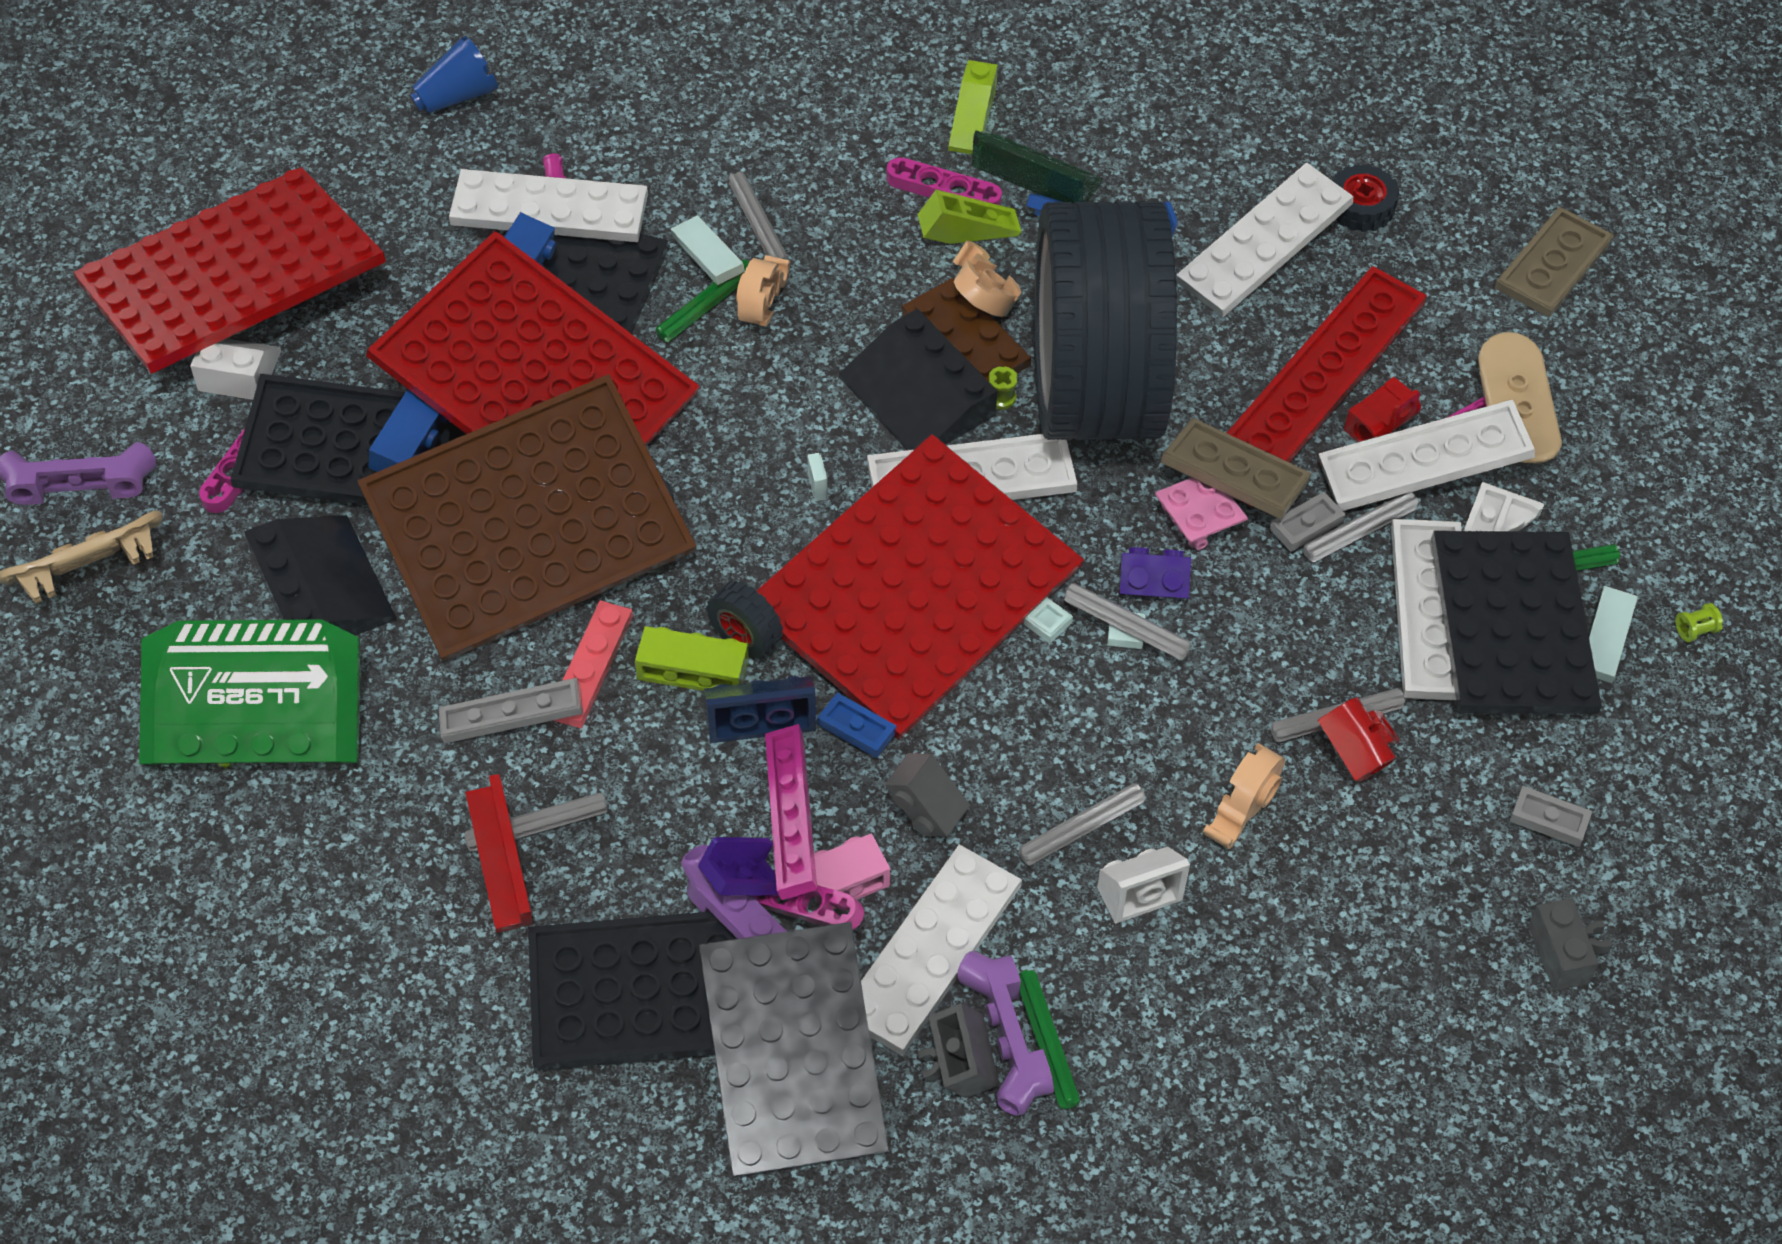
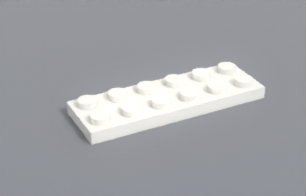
(569, 205)
(1264, 239)
(1426, 455)
(1015, 465)
(1419, 611)
(930, 944)

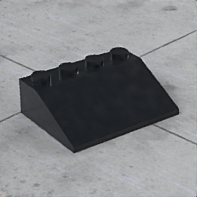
(919, 383)
(319, 572)

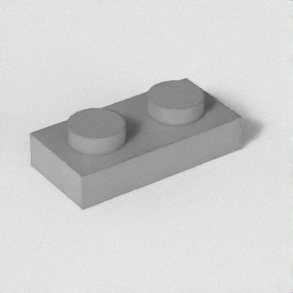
(1307, 521)
(1551, 816)

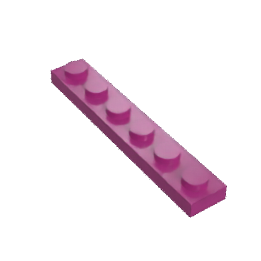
(790, 812)

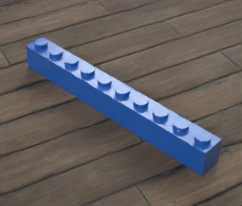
(415, 423)

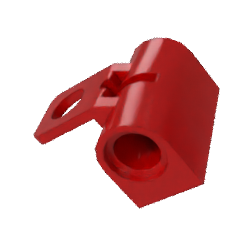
(1383, 411)
(1360, 738)

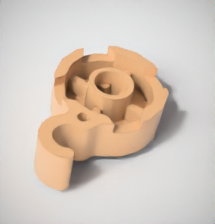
(981, 284)
(759, 287)
(1255, 786)

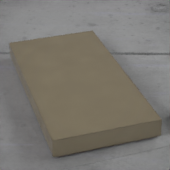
(1554, 261)
(1236, 468)

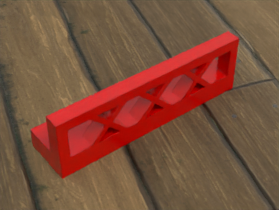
(499, 856)

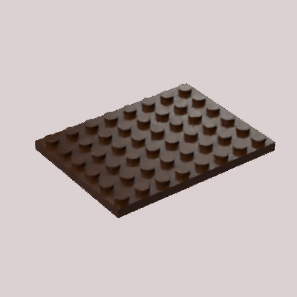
(526, 517)

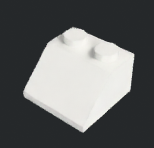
(233, 367)
(1143, 883)

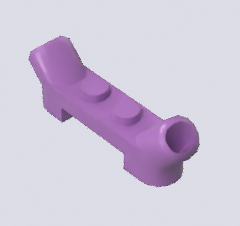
(120, 474)
(738, 913)
(1029, 1071)

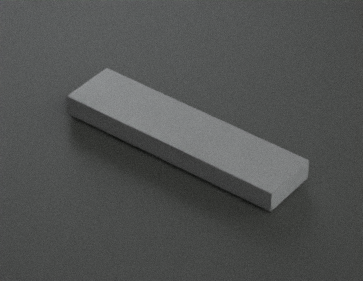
(510, 710)

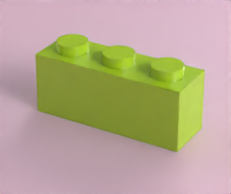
(690, 659)

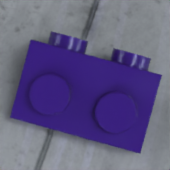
(1155, 574)
(739, 866)

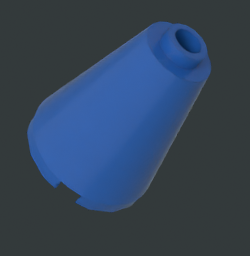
(454, 78)

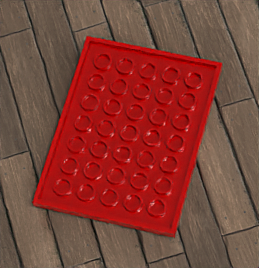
(227, 268)
(516, 335)
(916, 584)

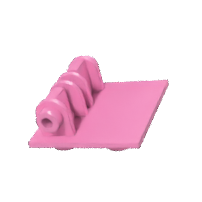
(1199, 510)

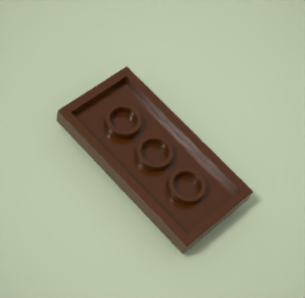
(969, 329)

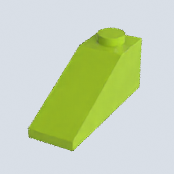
(973, 104)
(962, 219)

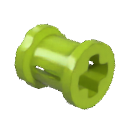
(1004, 381)
(1707, 610)

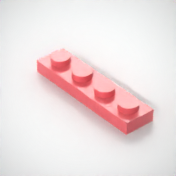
(596, 654)

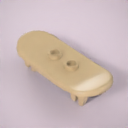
(1516, 370)
(72, 557)

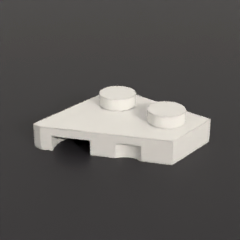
(1501, 510)

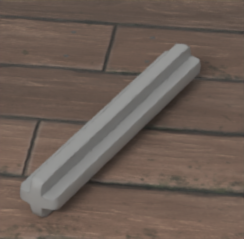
(756, 216)
(1360, 526)
(1127, 621)
(1308, 722)
(550, 817)
(1081, 824)

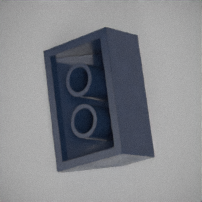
(759, 708)

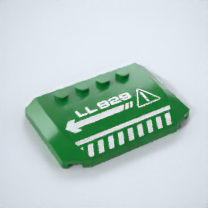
(249, 693)

